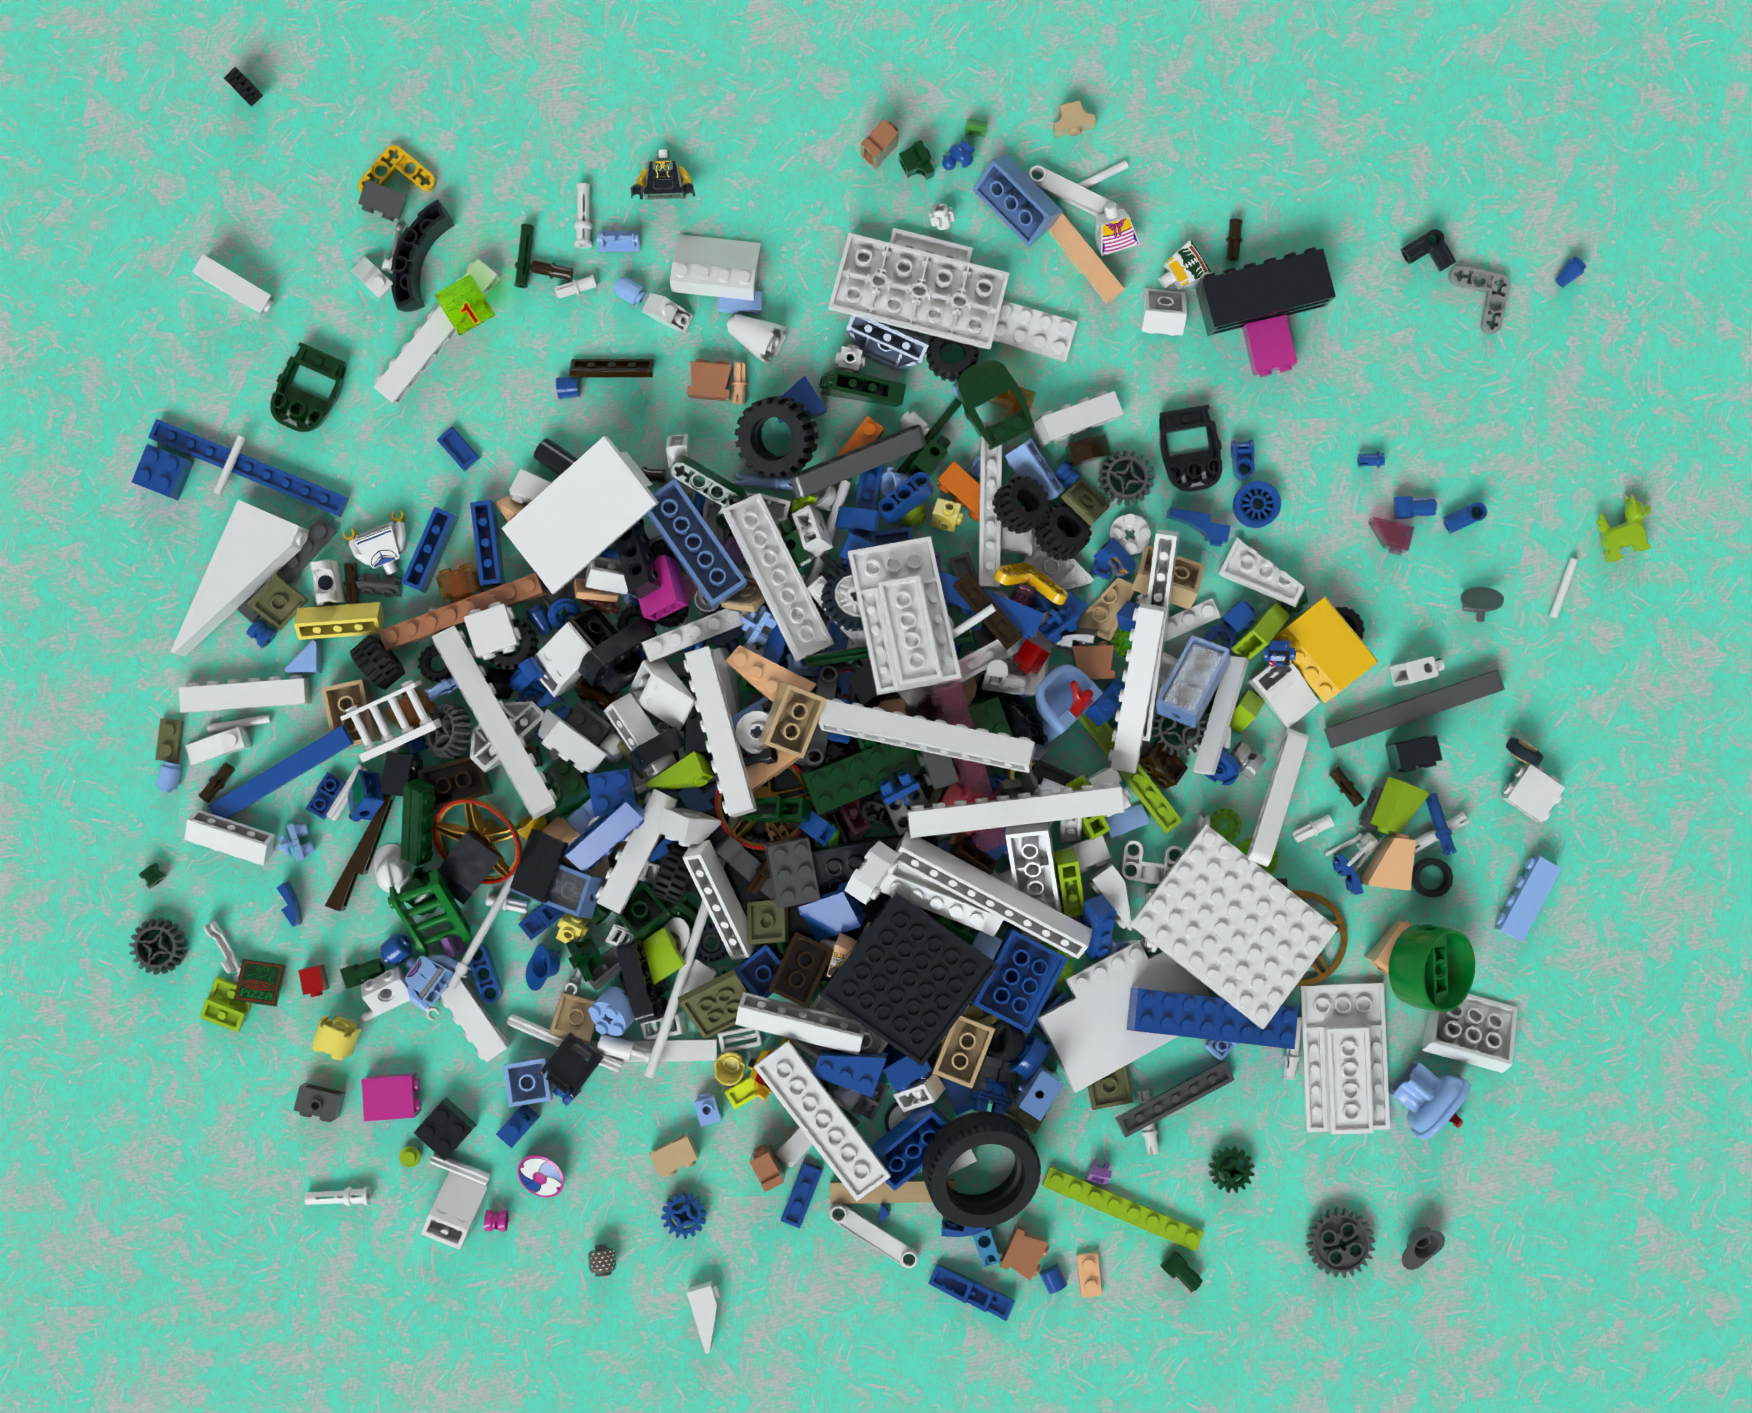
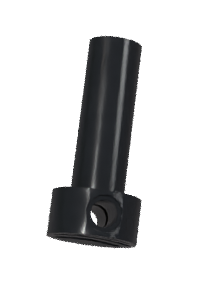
(554, 456)

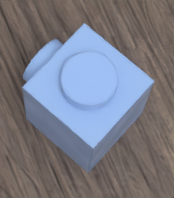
(708, 1109)

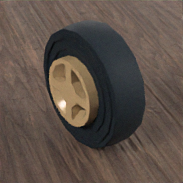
(1524, 751)

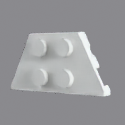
(1064, 573)

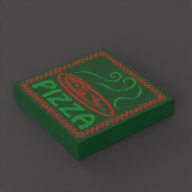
(259, 982)

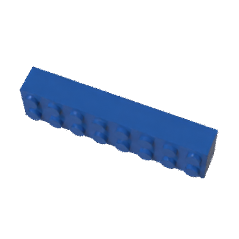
(1206, 1019)

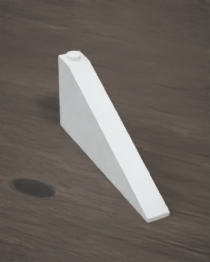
(245, 558)

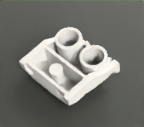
(1017, 543)

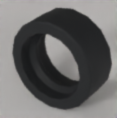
(1447, 880)
(1014, 1042)

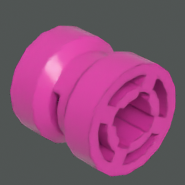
(496, 1220)

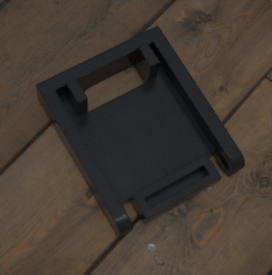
(568, 1067)

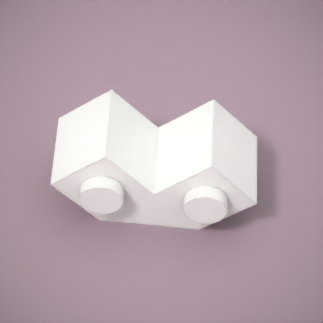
(867, 879)

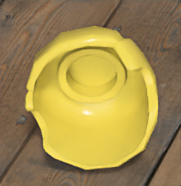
(729, 1068)

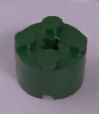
(418, 879)

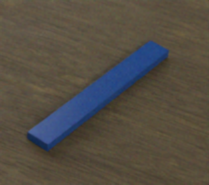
(282, 773)

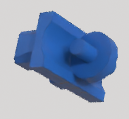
(1058, 622)

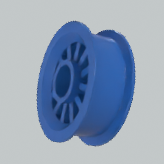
(1275, 503)
(1030, 1057)

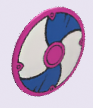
(541, 1176)

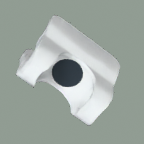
(327, 581)

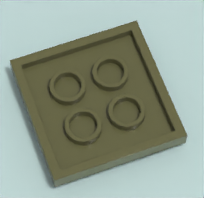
(714, 1004)

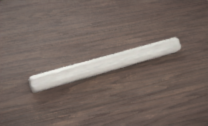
(545, 1035)

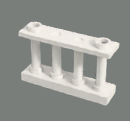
(389, 740)

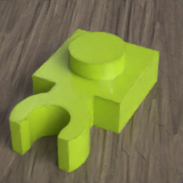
(801, 502)

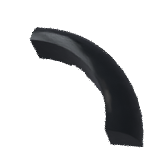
(411, 253)
(1020, 718)

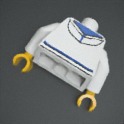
(380, 544)

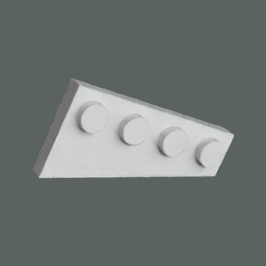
(1255, 572)

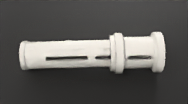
(583, 226)
(348, 1197)

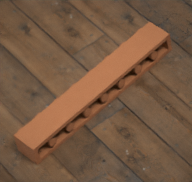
(438, 620)

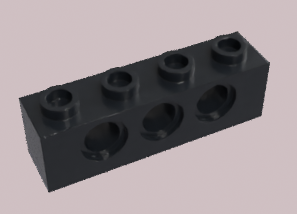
(637, 561)

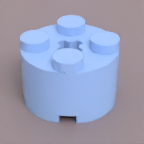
(612, 1012)

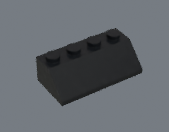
(596, 629)

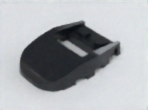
(1195, 469)

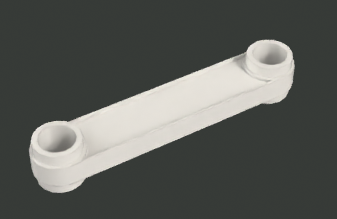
(1069, 191)
(873, 1235)

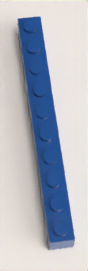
(1022, 617)

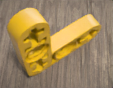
(398, 164)
(1025, 572)

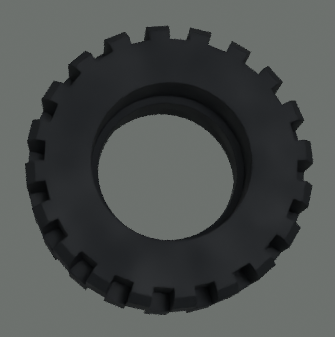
(751, 440)

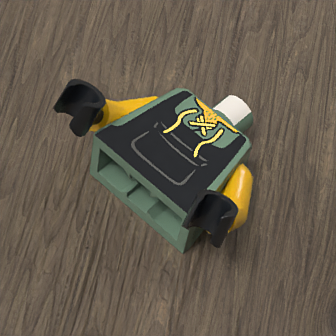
(663, 179)

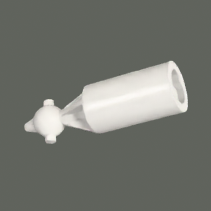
(622, 1048)

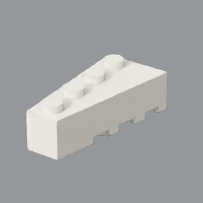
(1076, 418)

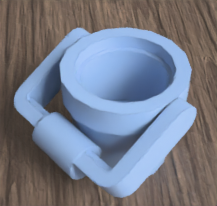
(891, 480)

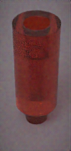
(603, 606)

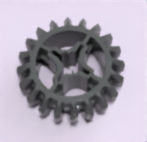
(1135, 480)
(453, 736)
(1185, 745)
(150, 960)

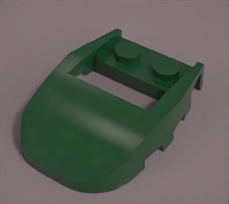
(983, 383)
(298, 408)

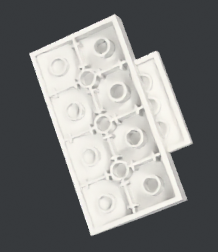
(920, 287)
(1091, 1027)

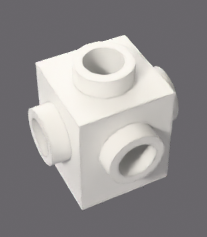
(851, 351)

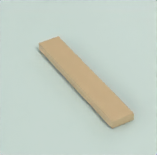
(910, 1192)

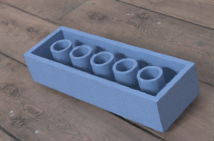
(695, 545)

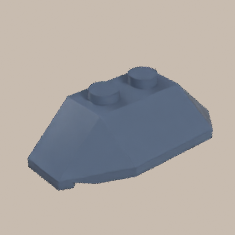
(887, 343)

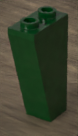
(862, 388)

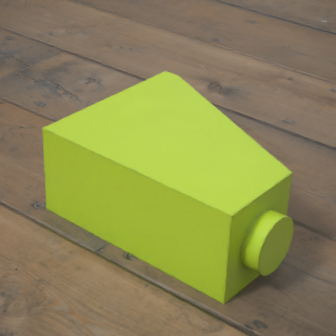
(1261, 632)
(1397, 805)

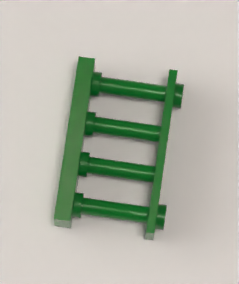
(444, 899)

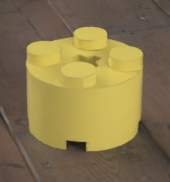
(336, 1037)

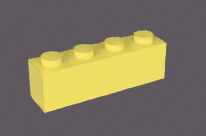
(339, 620)

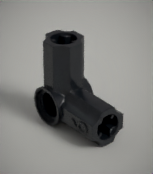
(1420, 247)

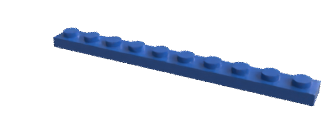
(249, 468)
(865, 499)

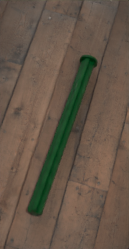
(862, 653)

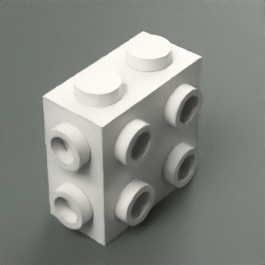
(492, 630)
(1533, 792)

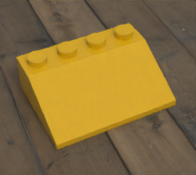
(1326, 649)

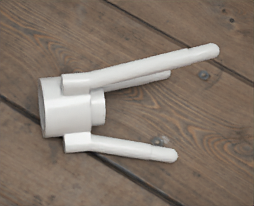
(1366, 845)

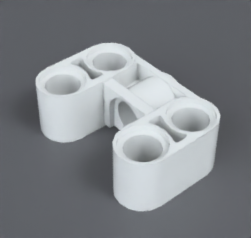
(1144, 871)

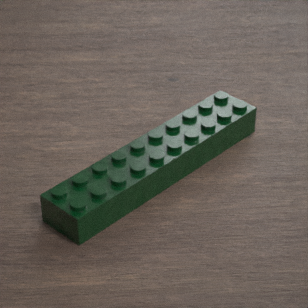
(862, 771)

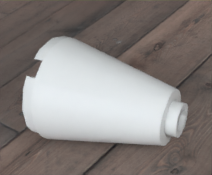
(758, 336)

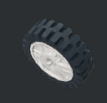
(841, 600)

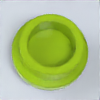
(410, 1156)

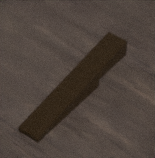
(361, 858)

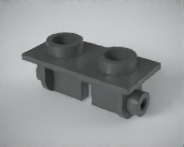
(370, 584)
(1368, 813)

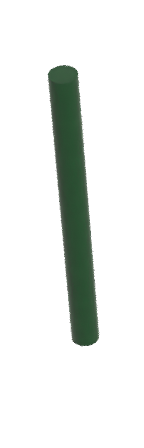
(931, 434)

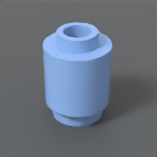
(629, 290)
(168, 776)

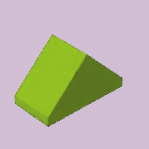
(1246, 711)

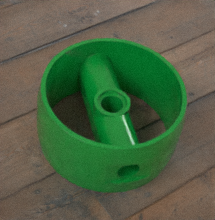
(1432, 967)

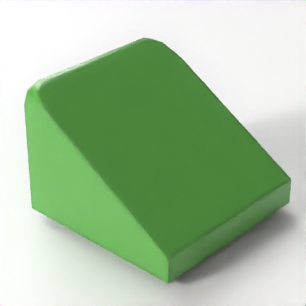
(976, 127)

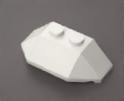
(527, 719)

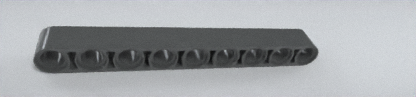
(1414, 709)

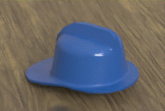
(541, 966)

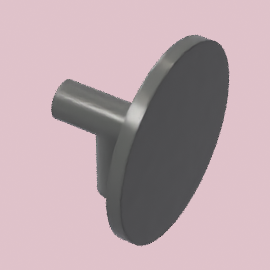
(1481, 600)

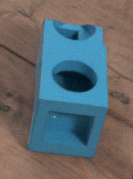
(986, 1247)

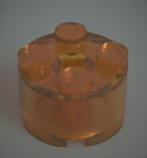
(458, 583)
(408, 709)

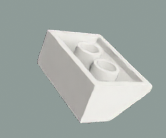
(569, 743)

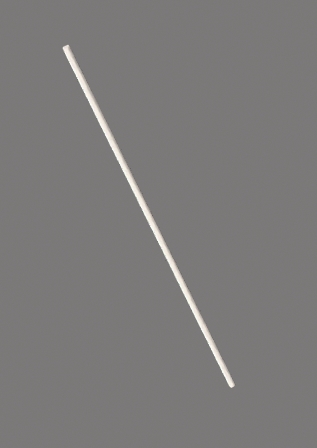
(703, 912)

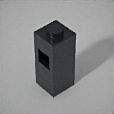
(657, 749)

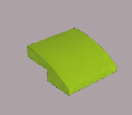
(662, 954)
(221, 1007)

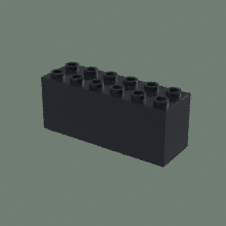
(1265, 290)

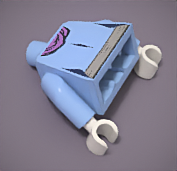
(428, 980)

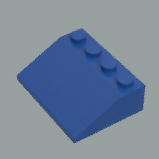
(1020, 981)

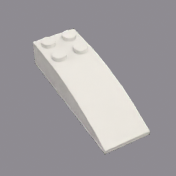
(1034, 864)

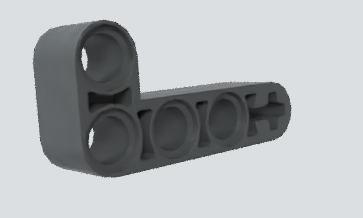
(741, 861)

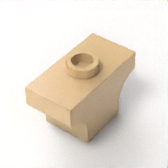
(1073, 120)

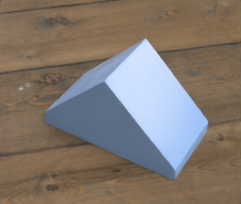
(308, 660)

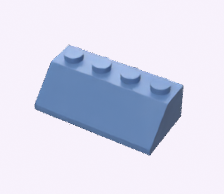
(1017, 200)

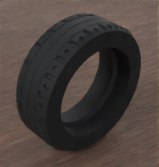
(992, 1206)

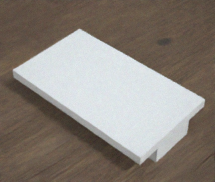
(581, 514)
(904, 615)
(1344, 1058)

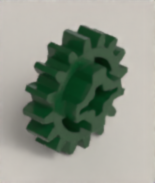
(1240, 1171)

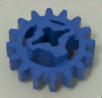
(676, 1213)

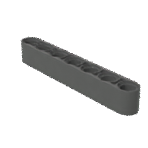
(858, 461)

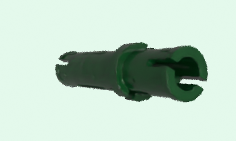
(523, 264)

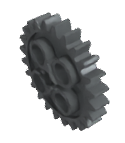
(1346, 1261)

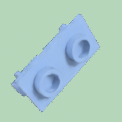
(618, 241)

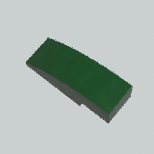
(780, 810)

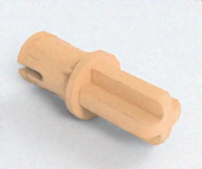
(739, 383)

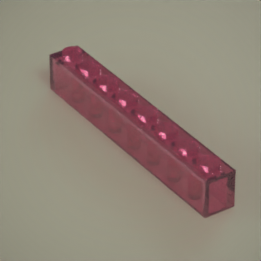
(971, 775)

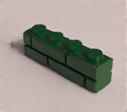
(417, 822)

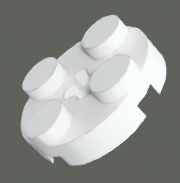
(1141, 533)
(743, 731)

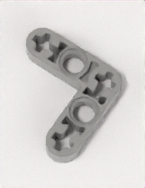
(1488, 287)

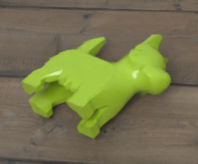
(1628, 534)

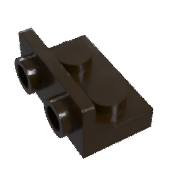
(1163, 767)

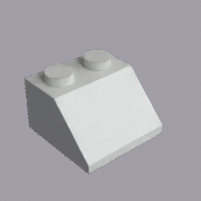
(1163, 312)
(686, 825)

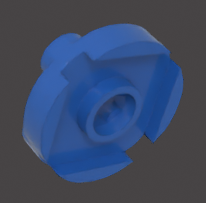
(1228, 770)

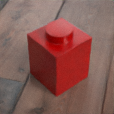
(1030, 658)
(313, 980)

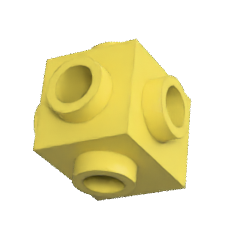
(946, 515)
(572, 928)

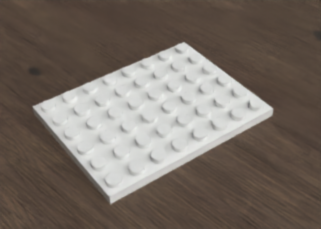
(1233, 926)

